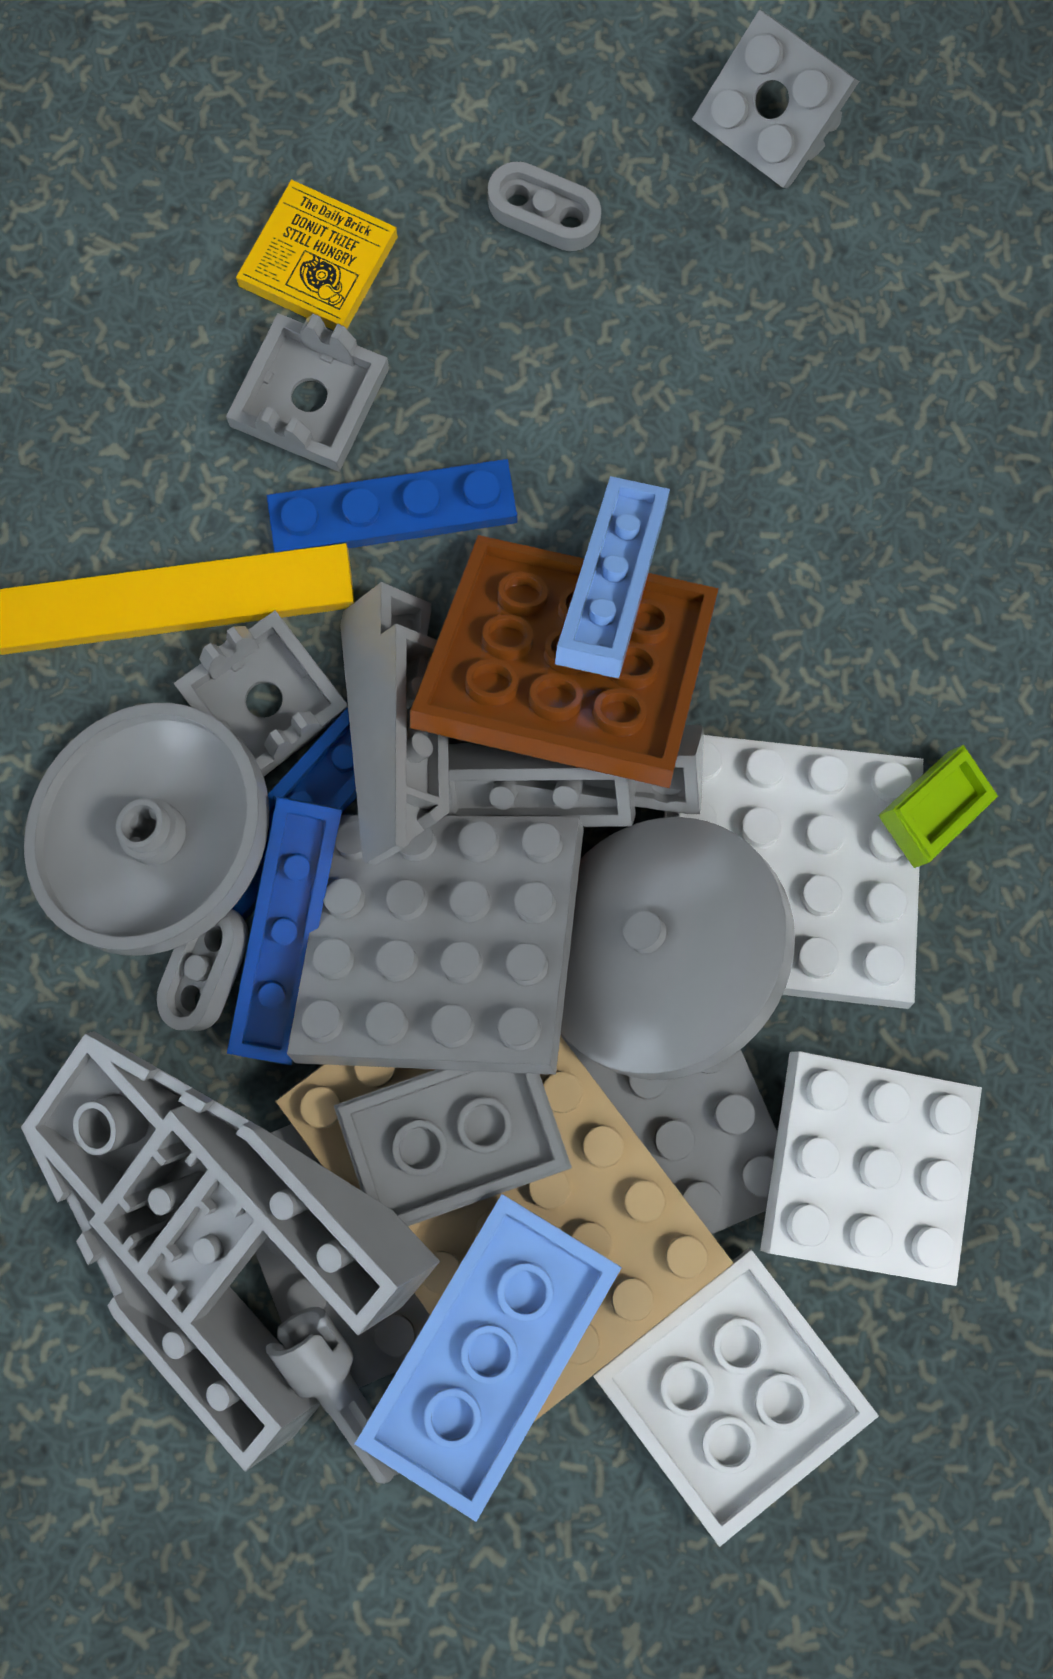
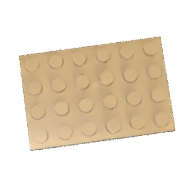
(608, 1200)

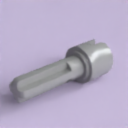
(319, 1367)

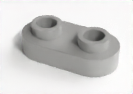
(548, 203)
(205, 968)

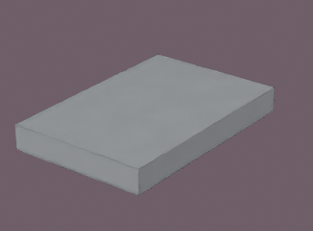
(451, 1140)

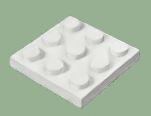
(871, 1169)
(735, 1397)

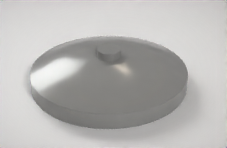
(146, 829)
(674, 948)

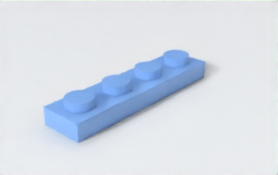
(612, 578)

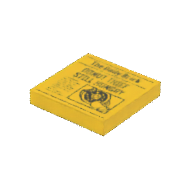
(317, 256)

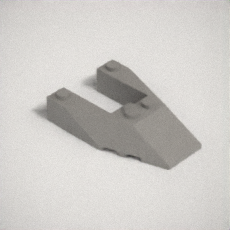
(178, 1205)

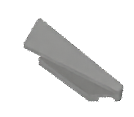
(396, 768)
(515, 784)

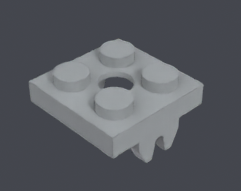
(815, 92)
(303, 353)
(259, 656)

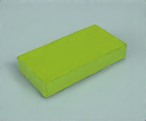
(938, 806)

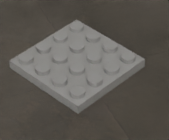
(443, 949)

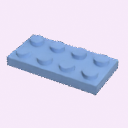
(488, 1357)

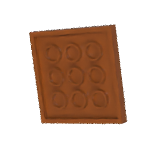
(499, 678)

